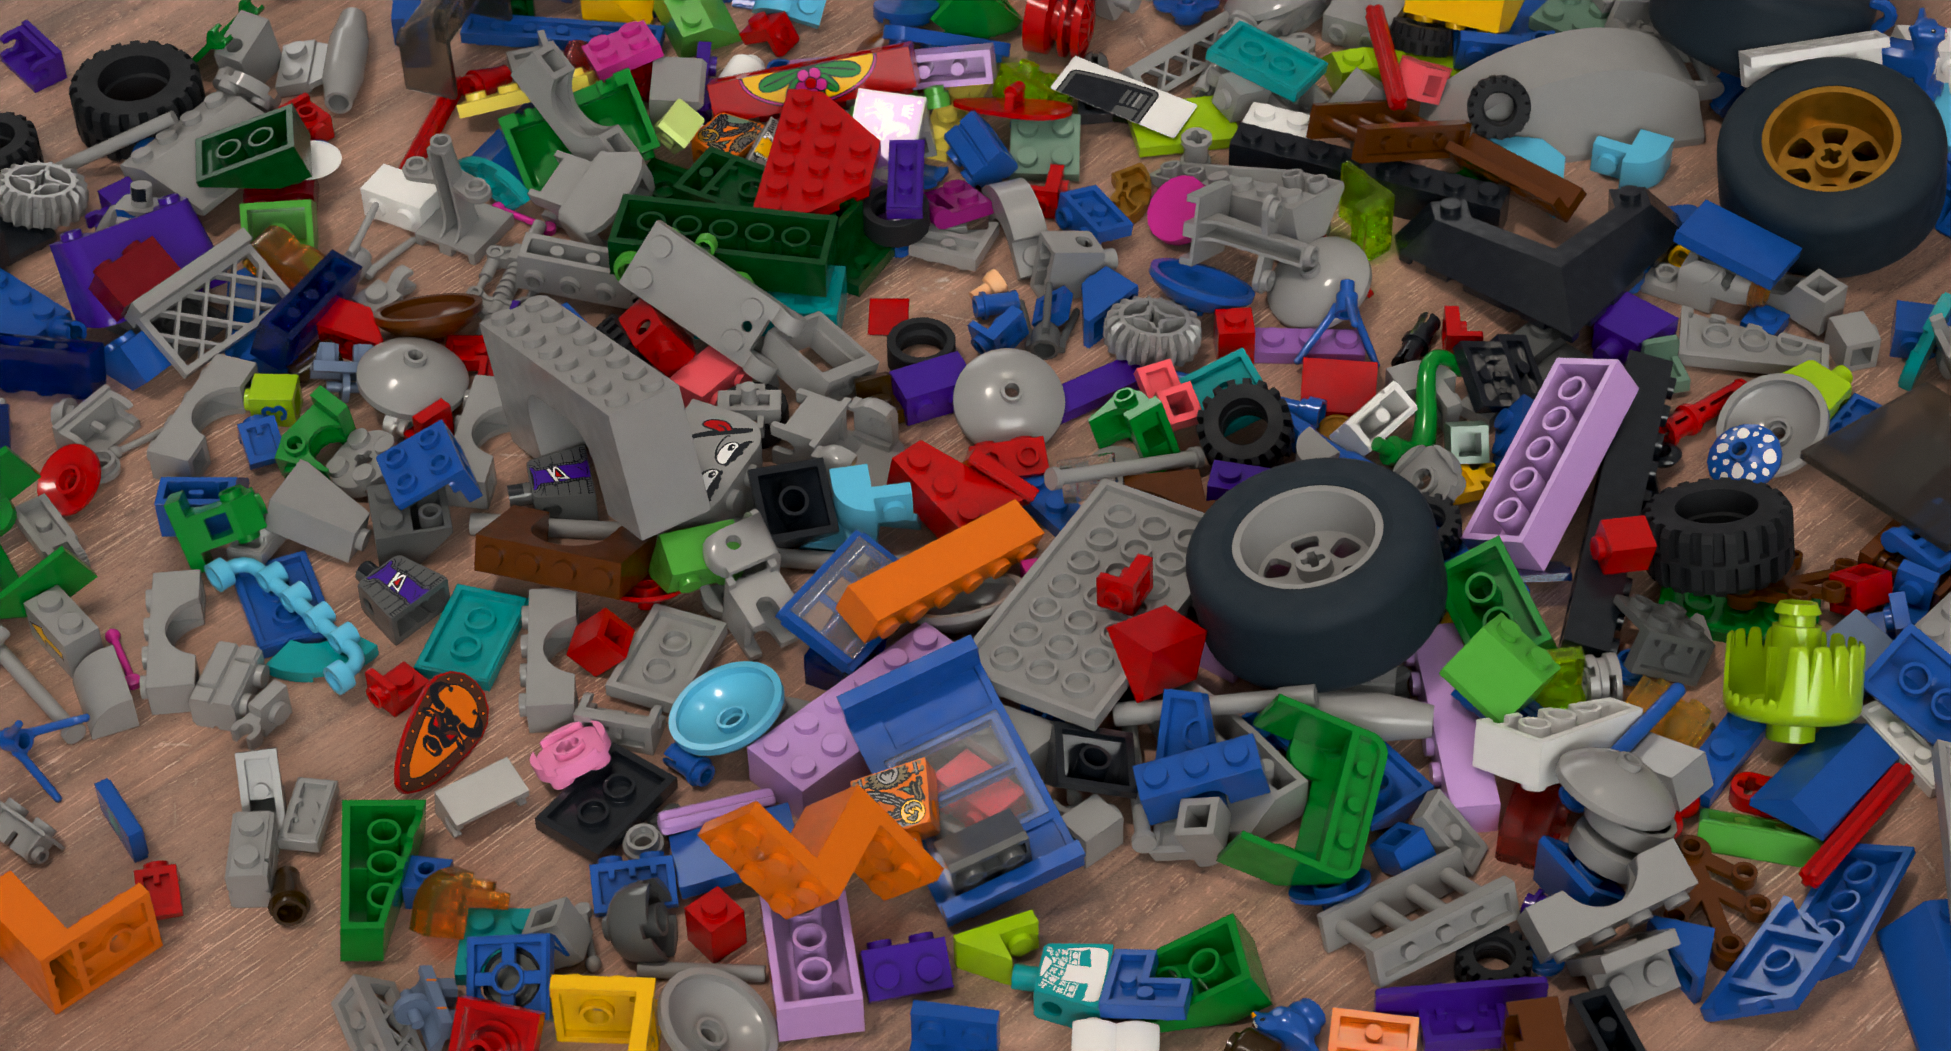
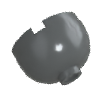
(640, 922)

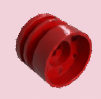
(1065, 21)

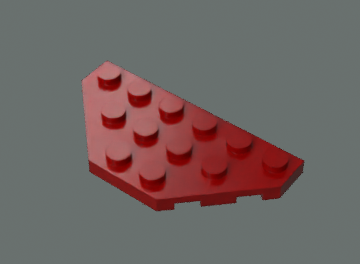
(817, 157)

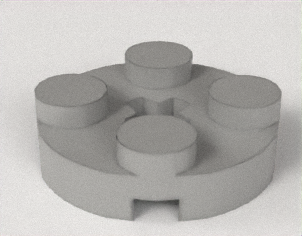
(247, 88)
(1437, 464)
(349, 465)

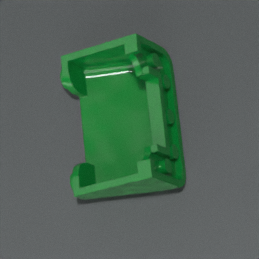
(607, 104)

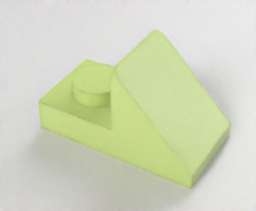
(678, 126)

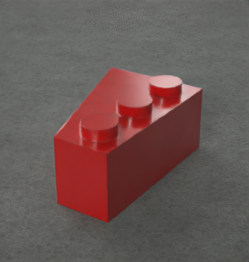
(946, 490)

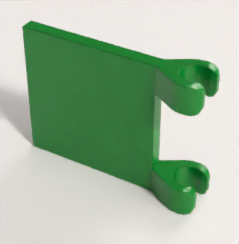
(215, 39)

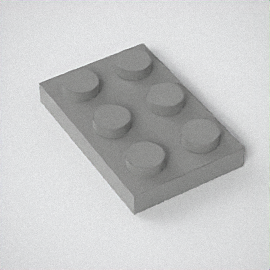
(666, 657)

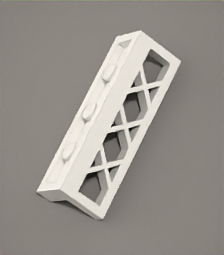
(1761, 61)

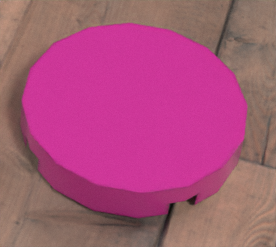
(1171, 209)

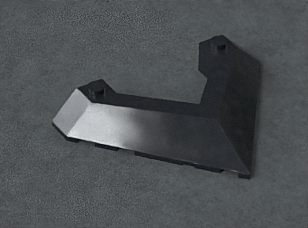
(1537, 282)

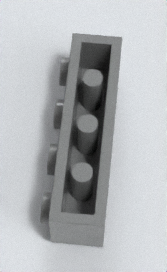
(569, 271)

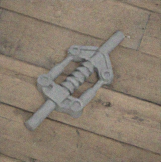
(502, 258)

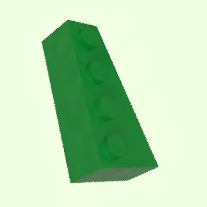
(374, 862)

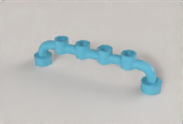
(296, 599)

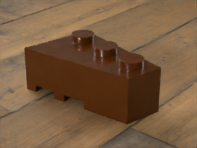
(1534, 1026)

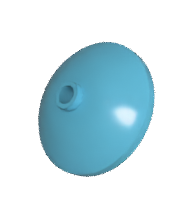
(726, 708)

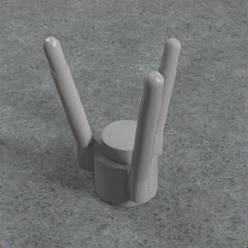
(363, 257)

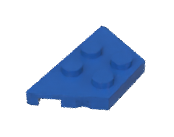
(1774, 967)

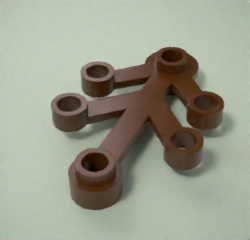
(1797, 587)
(1710, 894)

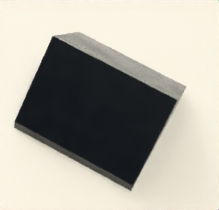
(794, 502)
(1091, 760)

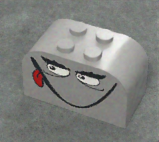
(726, 450)

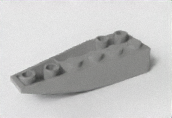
(1307, 197)
(1287, 786)

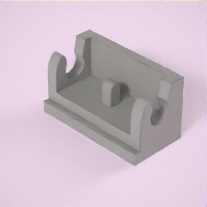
(97, 421)
(629, 730)
(479, 795)

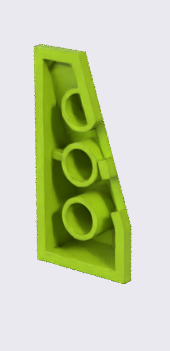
(1344, 62)

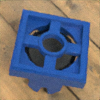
(514, 975)

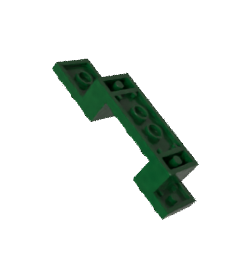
(736, 180)

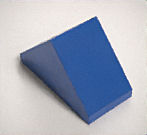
(1691, 956)

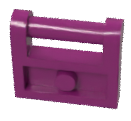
(957, 204)

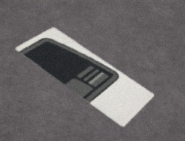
(1124, 96)

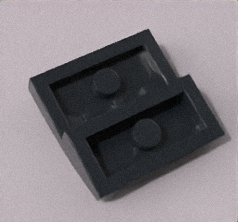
(1498, 371)

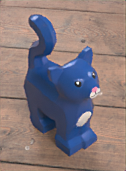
(1914, 57)

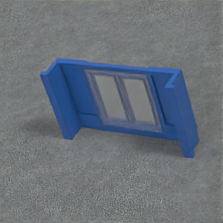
(955, 719)

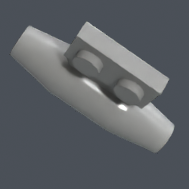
(335, 65)
(1379, 710)

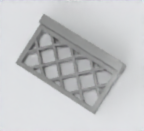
(186, 284)

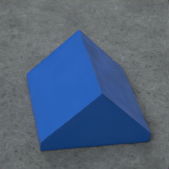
(1560, 870)

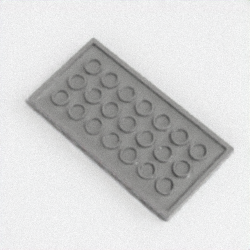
(1049, 634)

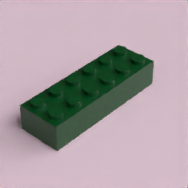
(773, 246)

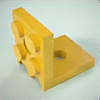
(627, 1012)

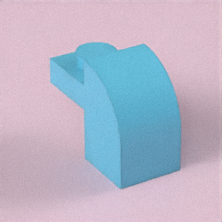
(1635, 164)
(864, 506)

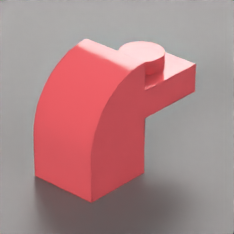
(1423, 79)
(1177, 398)

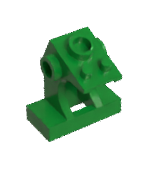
(1139, 419)
(320, 425)
(242, 509)

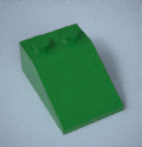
(1223, 974)

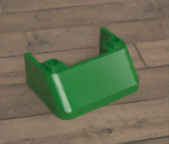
(977, 17)
(57, 568)
(1346, 779)

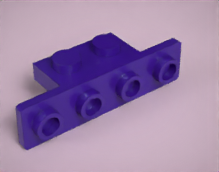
(1461, 1013)

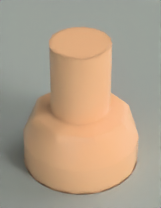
(992, 284)

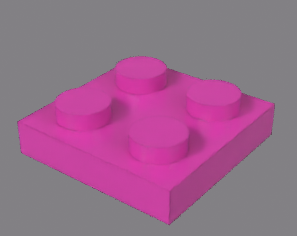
(623, 49)

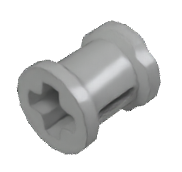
(1196, 144)

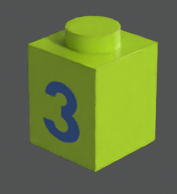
(275, 396)

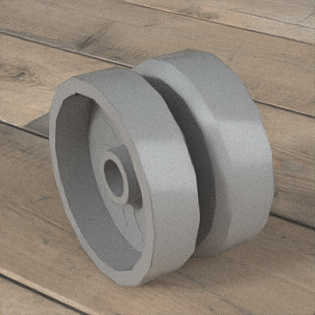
(1611, 846)

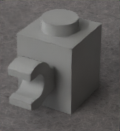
(1234, 93)
(1093, 823)

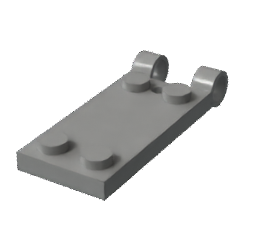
(708, 298)

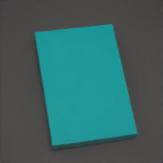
(1266, 61)
(473, 635)

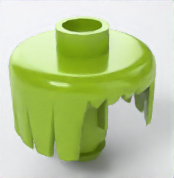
(1795, 676)

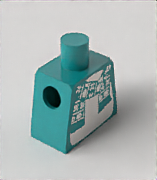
(1066, 981)

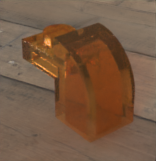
(444, 902)

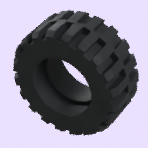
(130, 88)
(1720, 536)

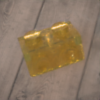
(1683, 723)

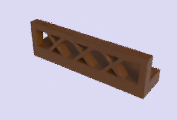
(1524, 177)

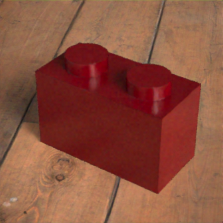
(131, 275)

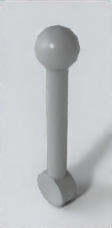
(118, 451)
(593, 962)

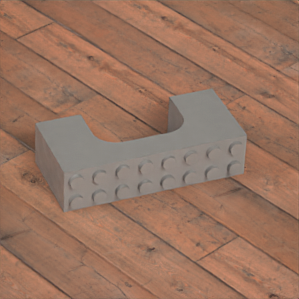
(578, 387)

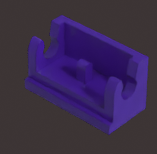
(33, 57)

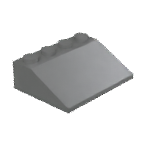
(171, 156)

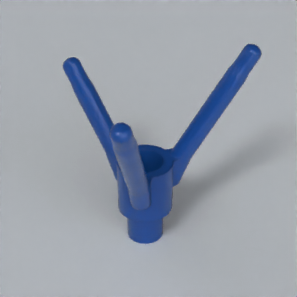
(1345, 309)
(21, 740)

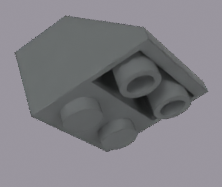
(410, 531)
(983, 851)

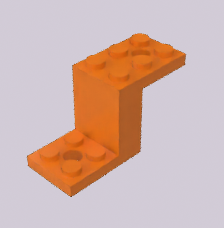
(821, 852)
(73, 961)

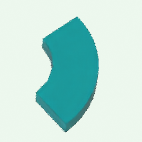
(504, 185)
(1920, 355)
(306, 661)

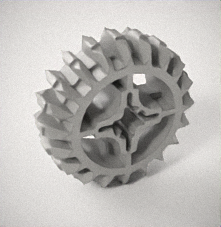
(42, 195)
(1152, 331)

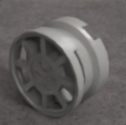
(1602, 677)

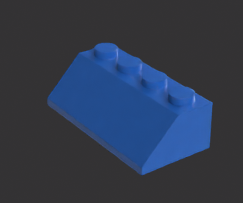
(1920, 968)

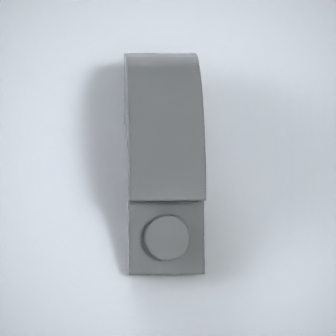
(1021, 220)

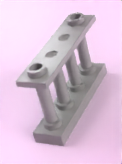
(1428, 937)

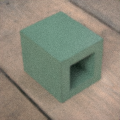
(1467, 441)

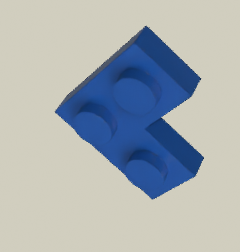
(1135, 992)

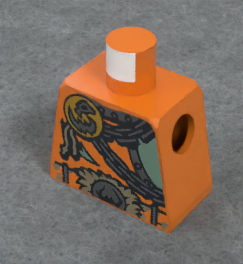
(727, 134)
(907, 796)

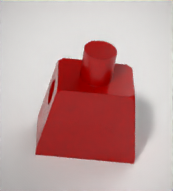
(663, 343)

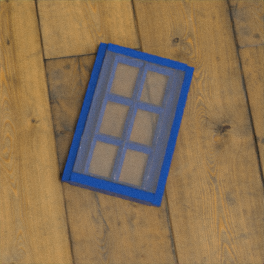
(812, 608)

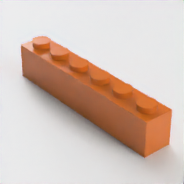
(939, 572)

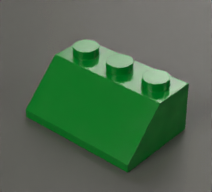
(1486, 584)

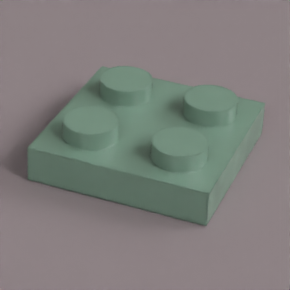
(1567, 15)
(1045, 143)

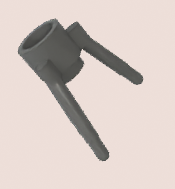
(1046, 338)

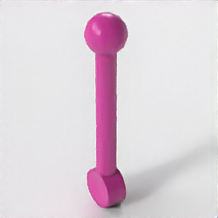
(551, 226)
(113, 636)

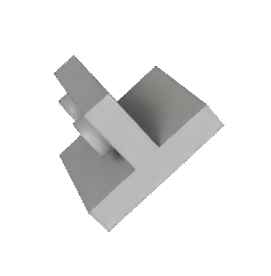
(1632, 966)

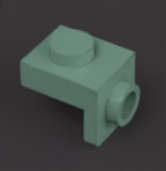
(1668, 348)

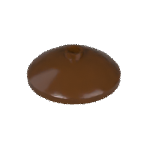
(429, 315)

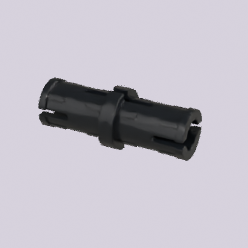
(1417, 341)

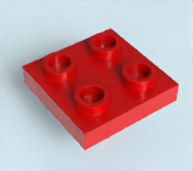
(494, 1026)

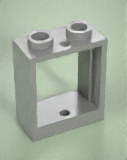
(829, 342)

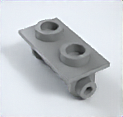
(33, 838)

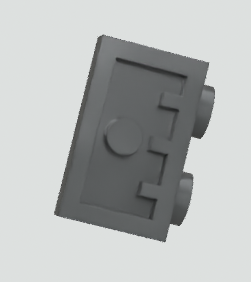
(1667, 641)

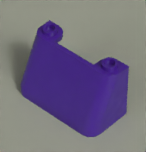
(78, 254)

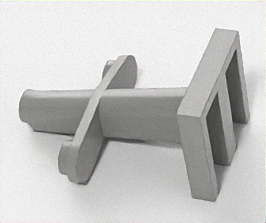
(464, 219)
(1214, 229)

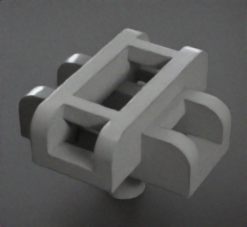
(753, 402)

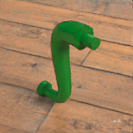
(1425, 418)

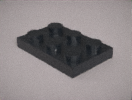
(606, 803)

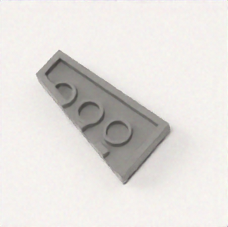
(1751, 349)

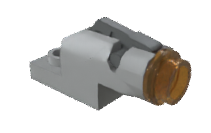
(1701, 284)

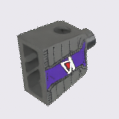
(558, 485)
(401, 596)

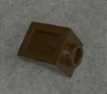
(880, 387)

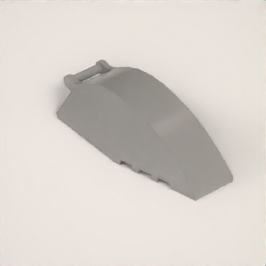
(1590, 87)

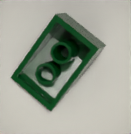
(256, 153)

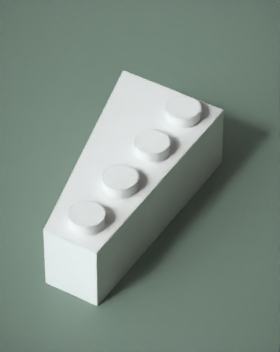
(1531, 746)

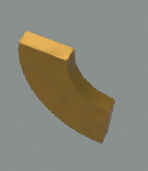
(1132, 191)

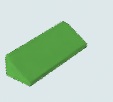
(1756, 838)

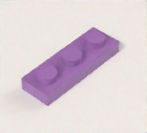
(1284, 344)

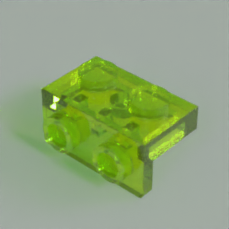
(1036, 82)

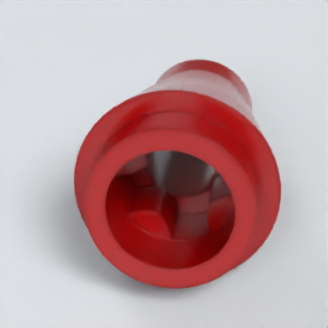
(485, 79)

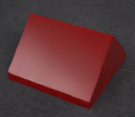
(1341, 383)
(1158, 650)

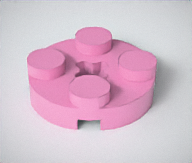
(571, 753)

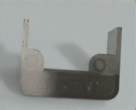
(427, 39)

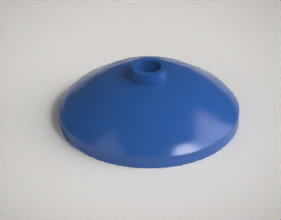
(1200, 286)

